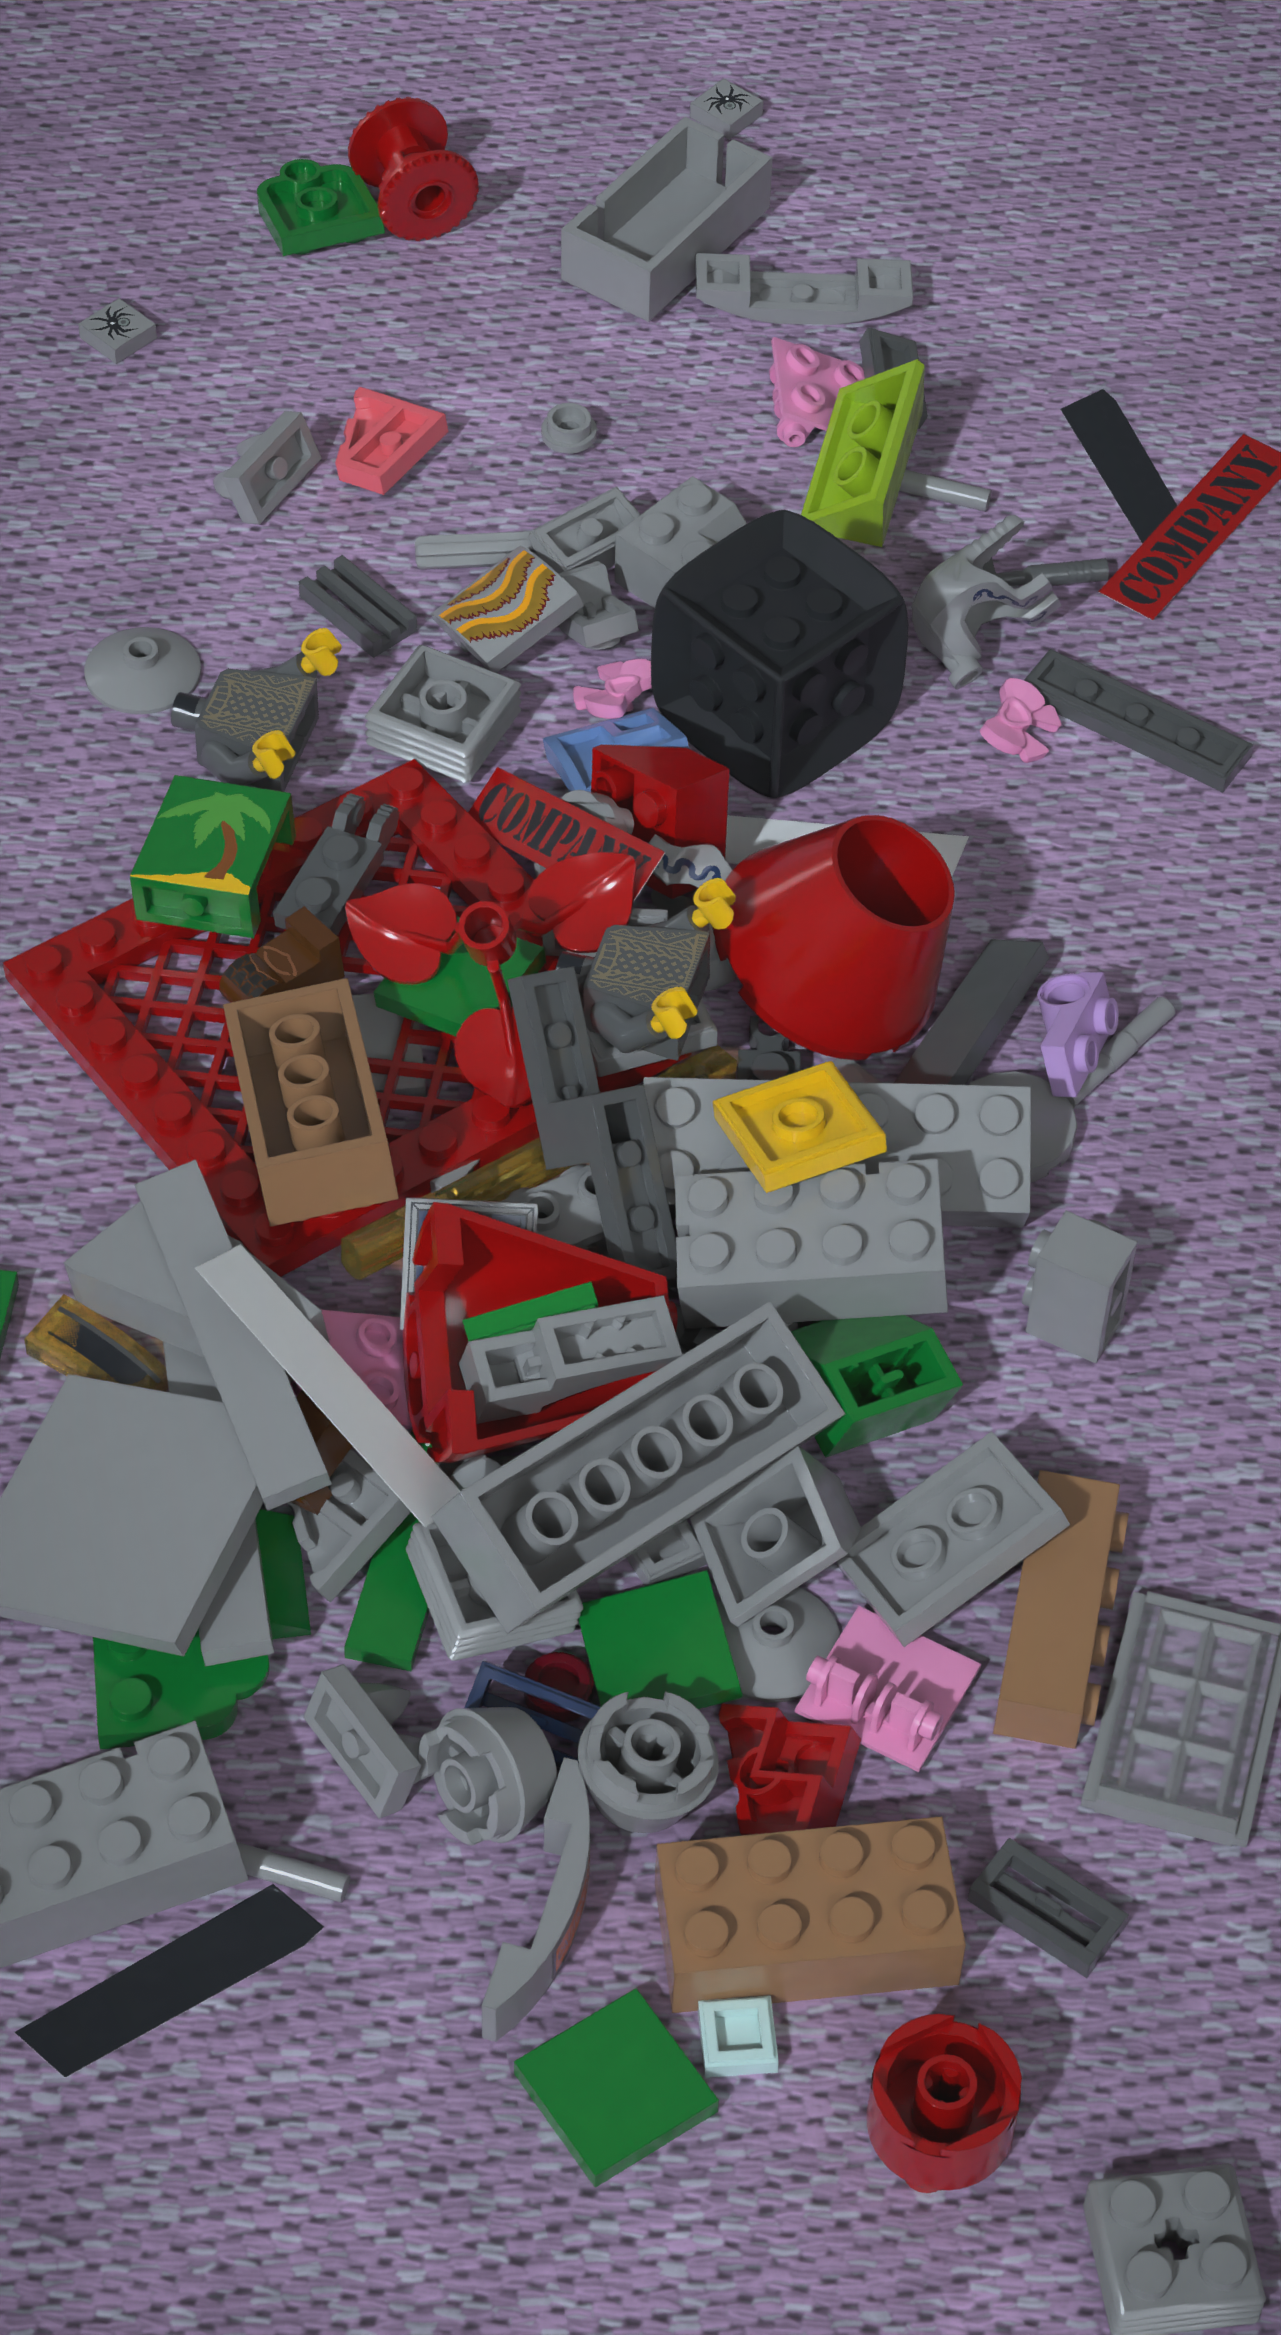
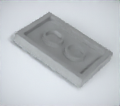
(950, 1538)

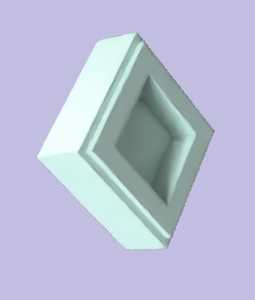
(737, 2036)

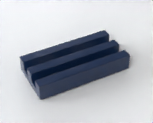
(481, 1697)

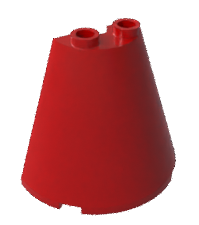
(477, 1268)

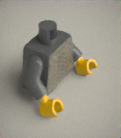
(260, 718)
(652, 976)

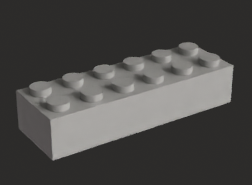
(971, 1129)
(636, 1466)

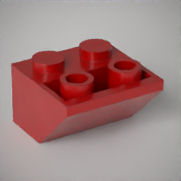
(669, 795)

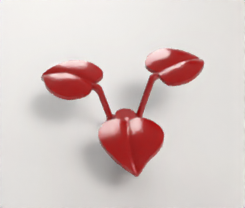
(411, 925)

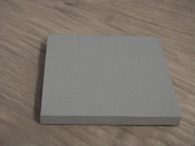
(124, 1515)

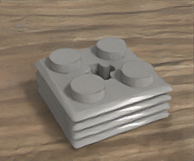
(443, 713)
(460, 1610)
(1142, 2282)

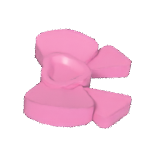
(622, 686)
(1020, 708)

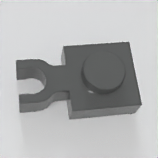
(767, 1056)

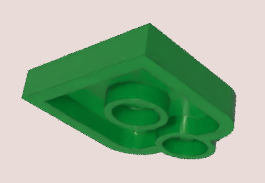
(317, 207)
(156, 1691)

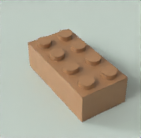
(310, 1102)
(809, 1913)

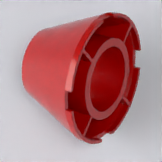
(841, 935)

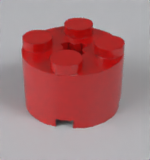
(943, 2103)

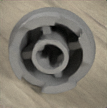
(647, 1761)
(489, 1771)

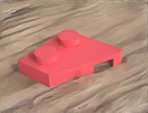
(386, 440)

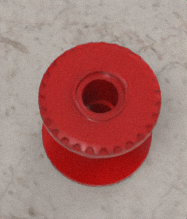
(418, 180)

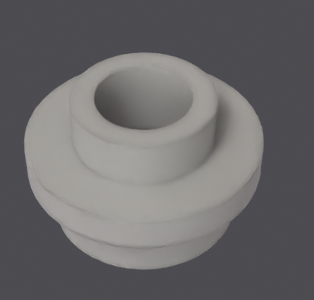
(569, 428)

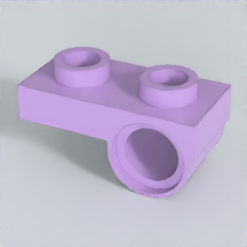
(1077, 1024)

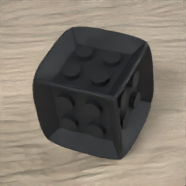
(779, 652)

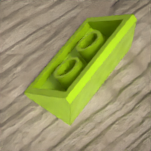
(866, 454)

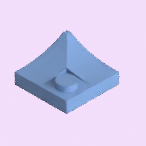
(572, 750)

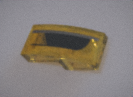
(87, 1345)

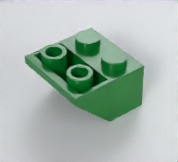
(882, 1374)

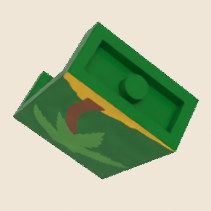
(209, 855)

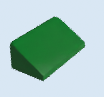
(283, 1575)

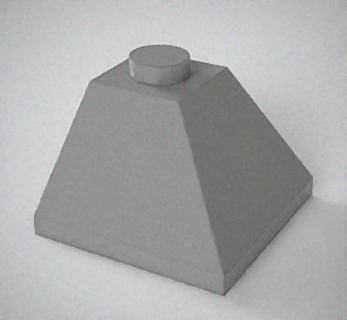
(775, 1532)

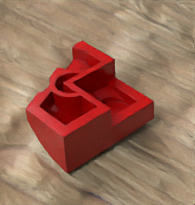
(787, 1770)

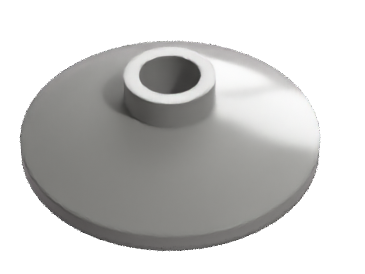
(142, 670)
(777, 1665)

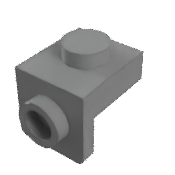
(603, 616)

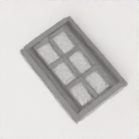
(1187, 1720)

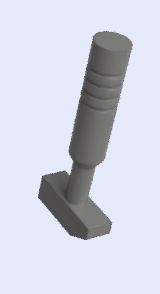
(1056, 573)

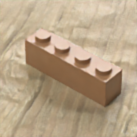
(1057, 1615)

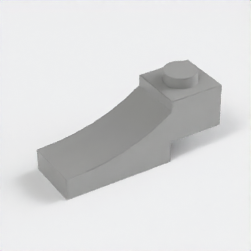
(567, 1356)

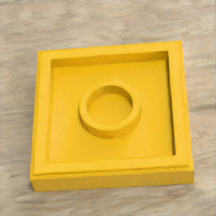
(799, 1126)

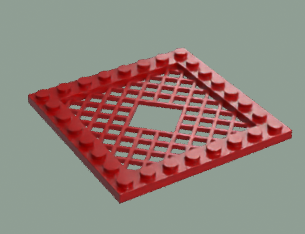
(154, 1097)

